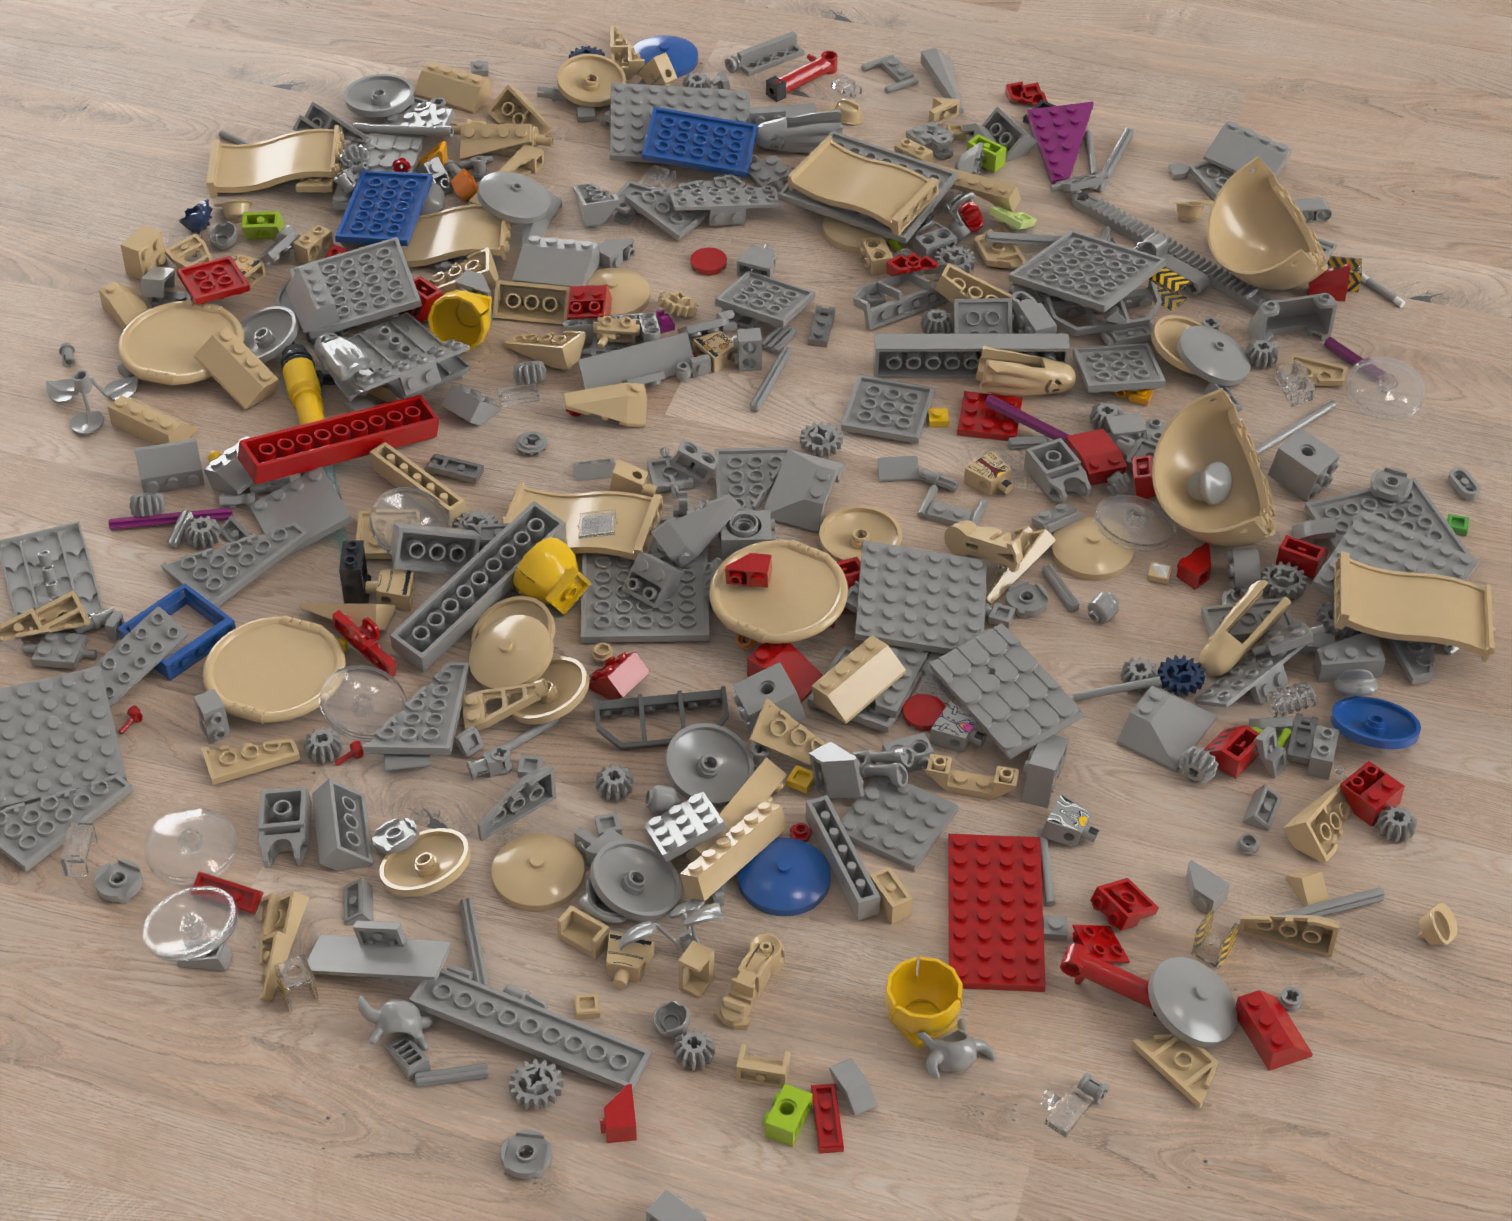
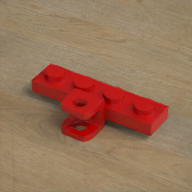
(364, 640)

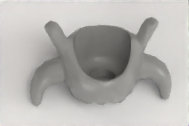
(397, 1017)
(954, 1051)

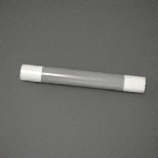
(1383, 291)

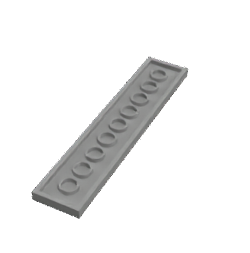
(532, 1029)

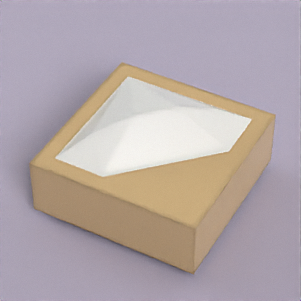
(1159, 572)

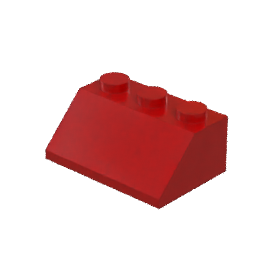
(1271, 1030)

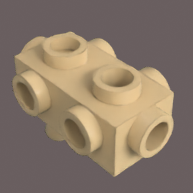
(615, 330)

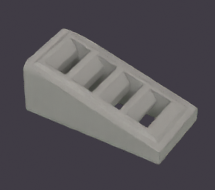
(217, 962)
(409, 1071)

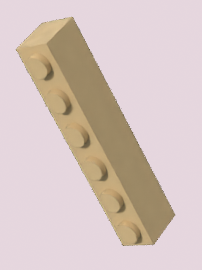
(404, 473)
(756, 790)
(733, 851)

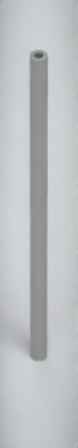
(1295, 427)

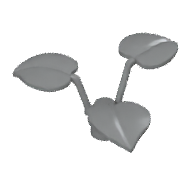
(957, 227)
(64, 390)
(704, 914)

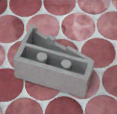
(1355, 652)

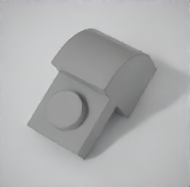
(590, 845)

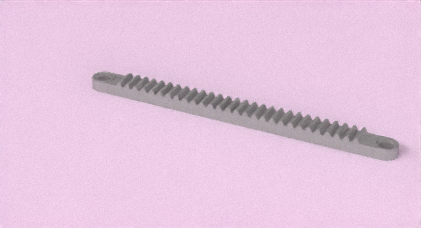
(1137, 232)

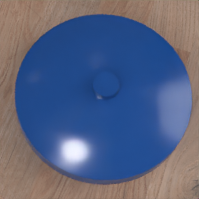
(680, 51)
(1375, 722)
(785, 878)

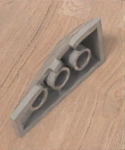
(970, 162)
(594, 203)
(689, 535)
(523, 798)

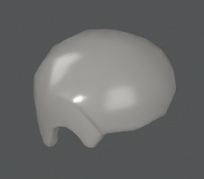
(223, 236)
(671, 1019)

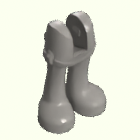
(896, 771)

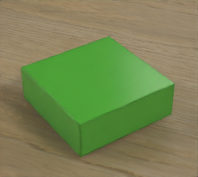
(1458, 524)

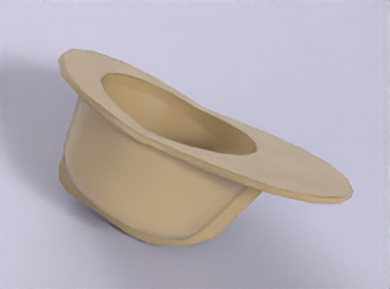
(849, 111)
(234, 209)
(1190, 210)
(1438, 925)

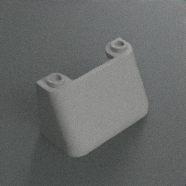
(1305, 313)

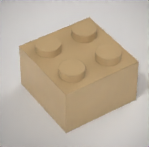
(143, 251)

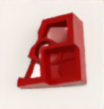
(1023, 93)
(912, 263)
(1331, 282)

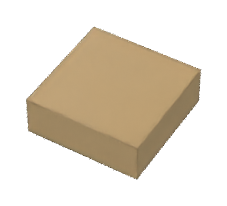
(956, 130)
(587, 1006)

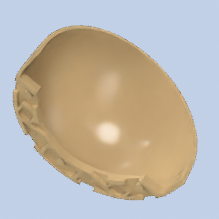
(1262, 232)
(1192, 440)

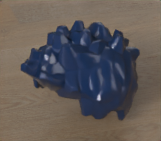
(197, 217)

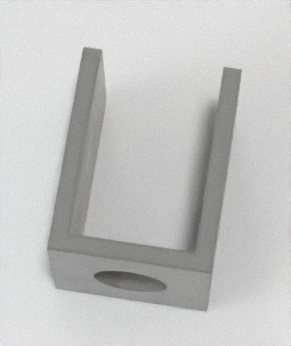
(1128, 425)

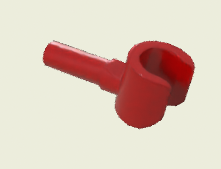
(135, 716)
(356, 752)

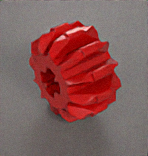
(971, 216)

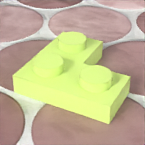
(1015, 220)

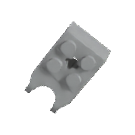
(1030, 316)
(1057, 470)
(284, 823)

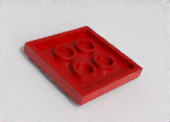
(213, 280)
(983, 422)

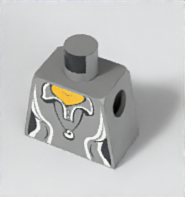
(1068, 823)

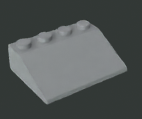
(1238, 146)
(556, 261)

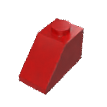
(1143, 476)
(619, 1117)

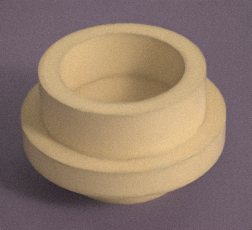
(602, 652)

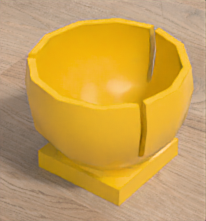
(461, 317)
(553, 574)
(923, 1001)

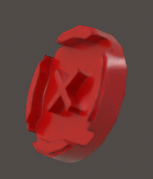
(708, 261)
(922, 711)

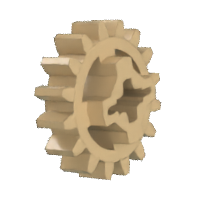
(677, 303)

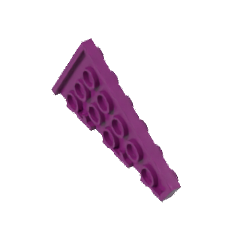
(1060, 136)

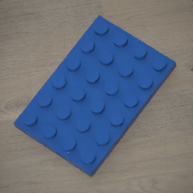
(699, 142)
(384, 207)

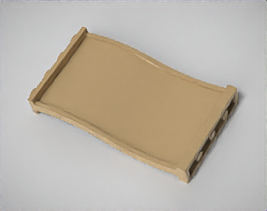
(274, 161)
(863, 185)
(457, 234)
(635, 518)
(1413, 606)

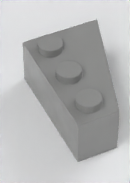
(1042, 769)

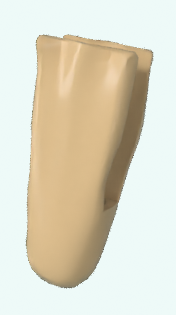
(1021, 374)
(1222, 648)

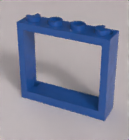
(199, 647)

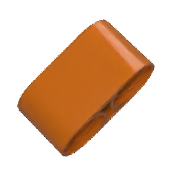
(464, 185)

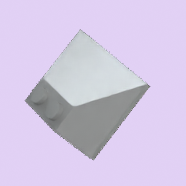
(803, 490)
(1164, 727)

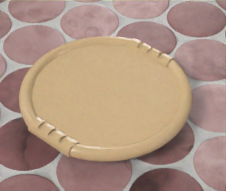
(164, 339)
(801, 600)
(272, 668)

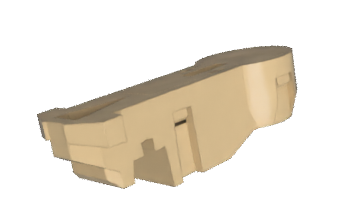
(985, 543)
(763, 959)

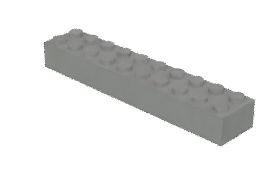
(956, 353)
(473, 589)

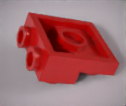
(1123, 903)

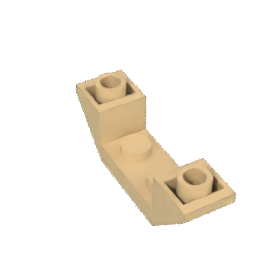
(971, 784)

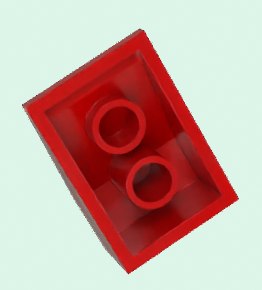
(1097, 455)
(797, 667)

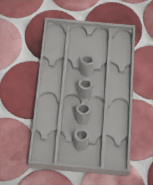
(383, 152)
(397, 341)
(48, 566)
(1006, 690)

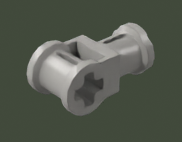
(491, 763)

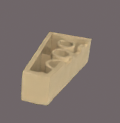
(961, 285)

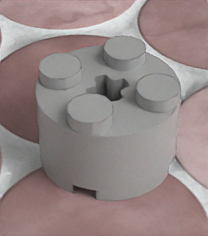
(1243, 567)

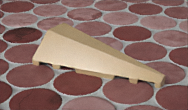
(57, 615)

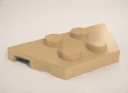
(999, 254)
(1182, 1064)

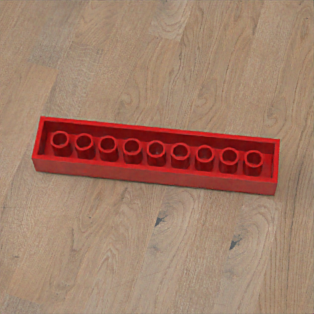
(337, 439)

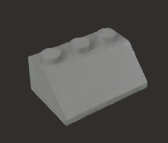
(1009, 134)
(169, 466)
(227, 473)

